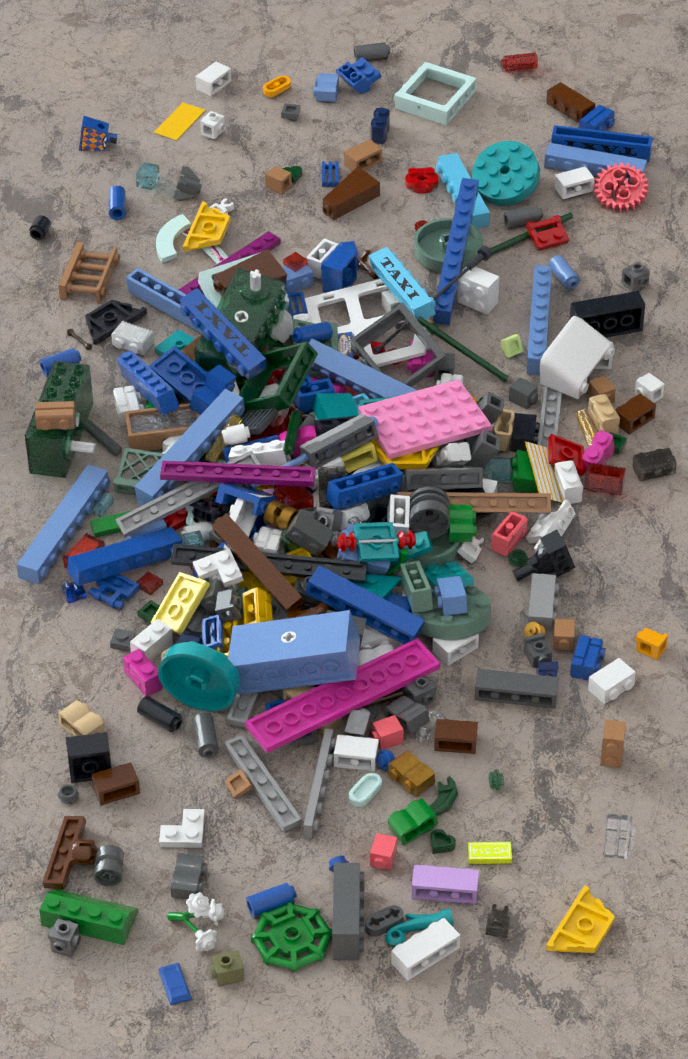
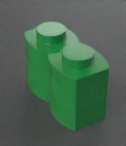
(461, 523)
(412, 821)

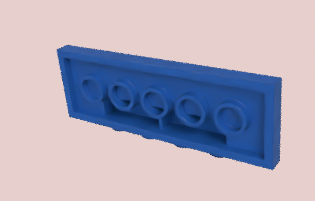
(180, 373)

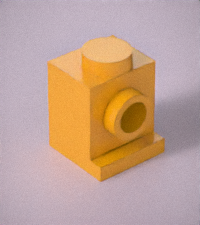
(651, 643)

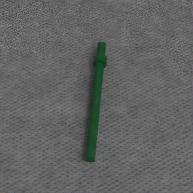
(524, 236)
(433, 330)

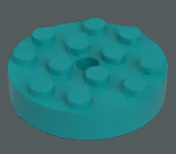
(506, 173)
(199, 676)

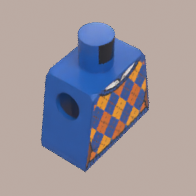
(95, 135)

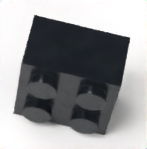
(87, 755)

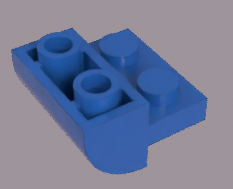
(359, 75)

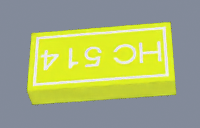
(489, 852)

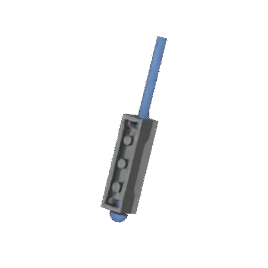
(336, 442)

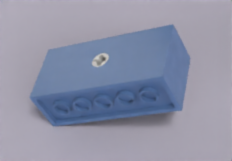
(295, 652)

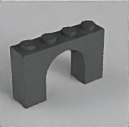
(485, 445)

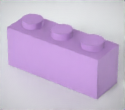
(445, 884)

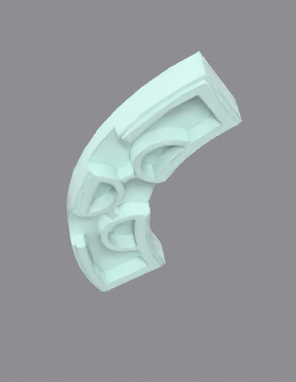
(166, 236)

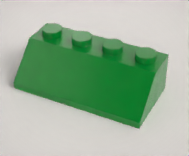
(94, 916)

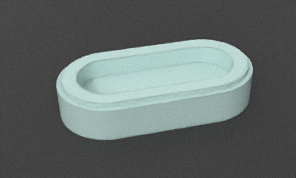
(365, 790)

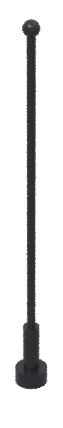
(484, 253)

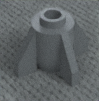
(188, 184)

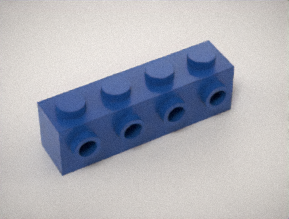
(364, 486)

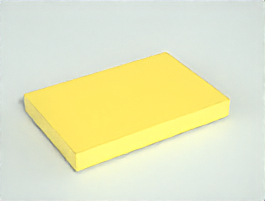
(181, 602)

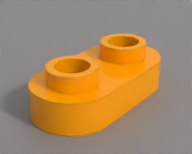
(276, 86)

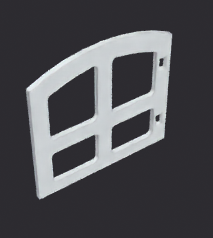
(358, 323)

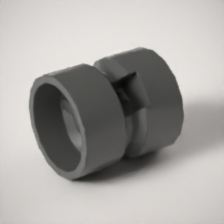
(109, 865)

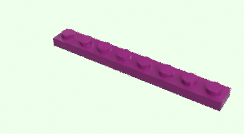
(264, 242)
(238, 473)

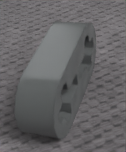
(384, 920)

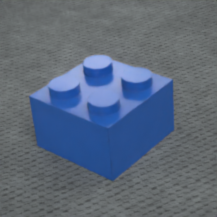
(339, 269)

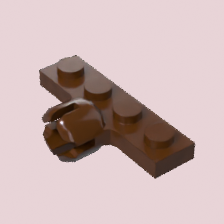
(69, 851)

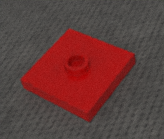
(565, 450)

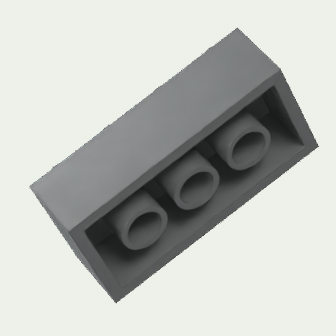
(348, 912)

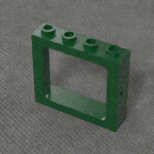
(298, 359)

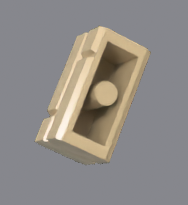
(603, 414)

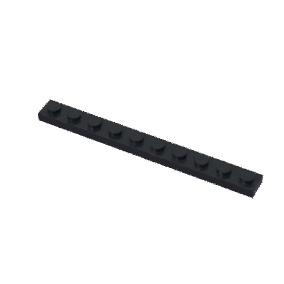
(286, 564)

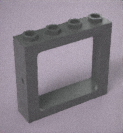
(385, 323)

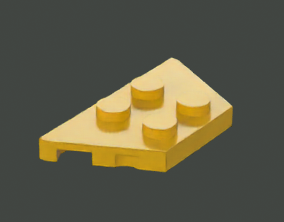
(207, 229)
(415, 460)
(582, 926)

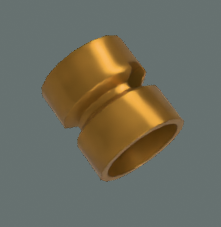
(279, 515)

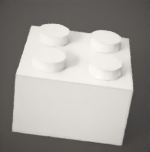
(478, 290)

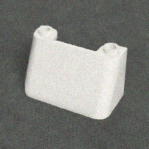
(574, 357)

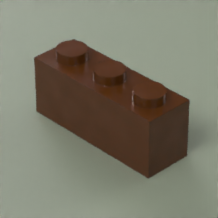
(569, 102)

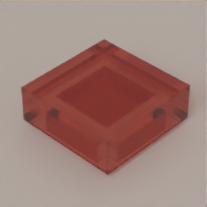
(295, 261)
(149, 583)

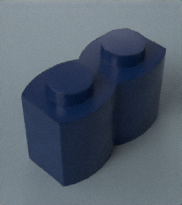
(380, 125)

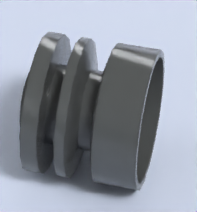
(429, 511)

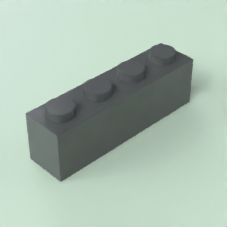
(516, 688)

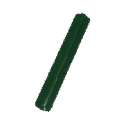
(292, 432)

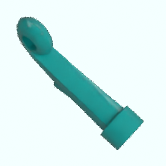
(417, 922)

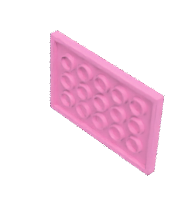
(426, 419)

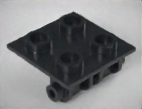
(209, 510)

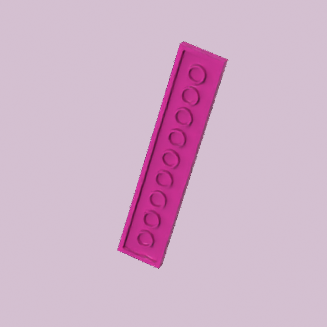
(337, 699)

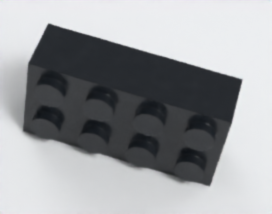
(612, 314)

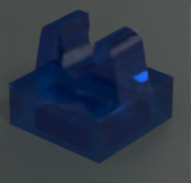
(73, 592)
(547, 668)

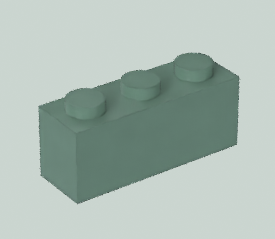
(416, 587)

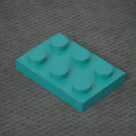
(450, 569)

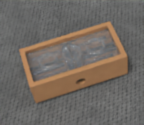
(149, 428)

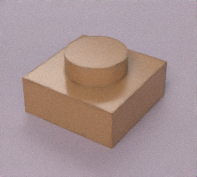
(238, 784)

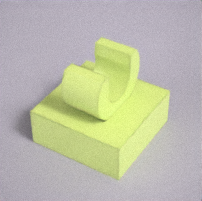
(511, 345)

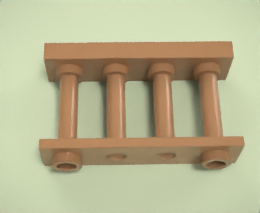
(76, 264)

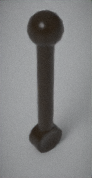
(70, 332)

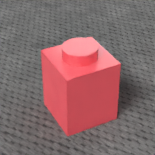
(388, 732)
(383, 851)

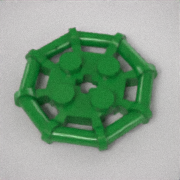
(294, 946)

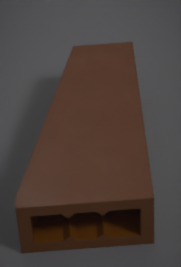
(351, 193)
(264, 262)

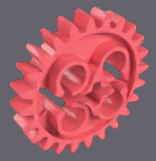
(633, 193)

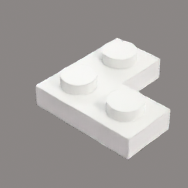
(219, 563)
(185, 835)

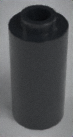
(159, 714)

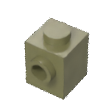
(227, 968)

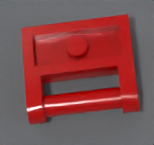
(550, 237)

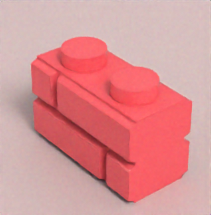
(509, 533)

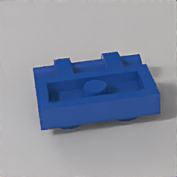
(117, 585)

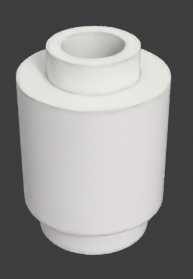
(236, 434)

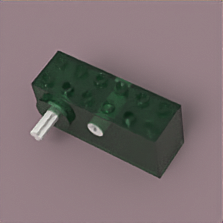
(253, 307)
(54, 449)

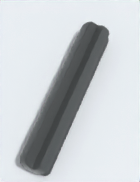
(103, 438)

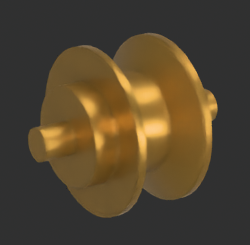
(534, 628)

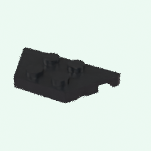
(108, 317)

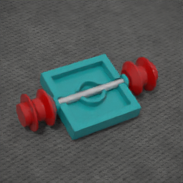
(376, 541)

